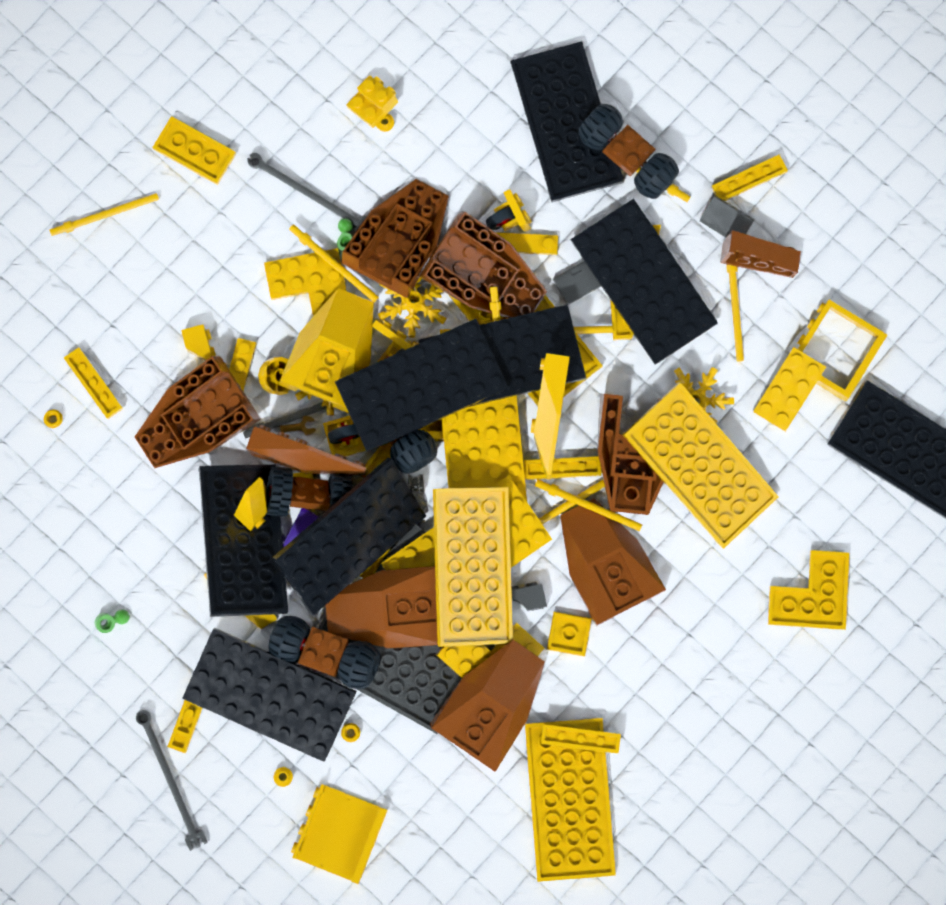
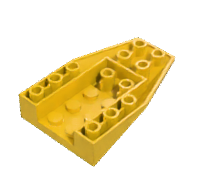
(331, 347)

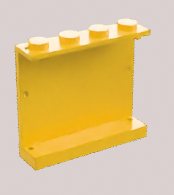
(339, 833)

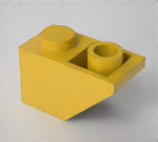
(197, 341)

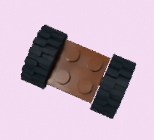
(303, 492)

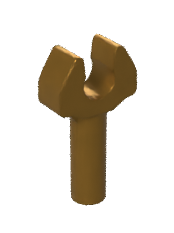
(299, 426)

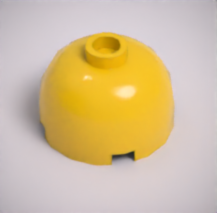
(270, 375)

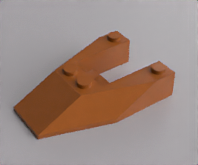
(627, 477)

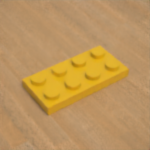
(194, 150)
(789, 389)

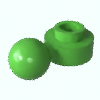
(344, 226)
(120, 617)

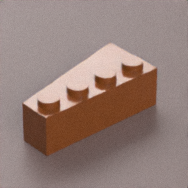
(759, 255)

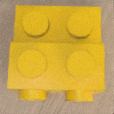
(372, 101)

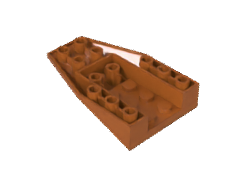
(398, 237)
(474, 260)
(196, 415)
(299, 455)
(606, 564)
(387, 609)
(491, 704)

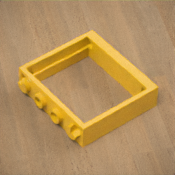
(844, 394)

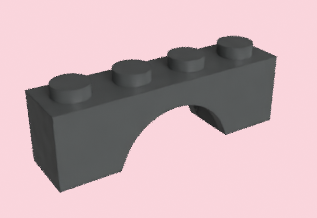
(530, 597)

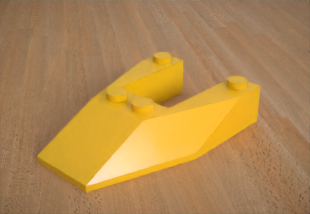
(549, 408)

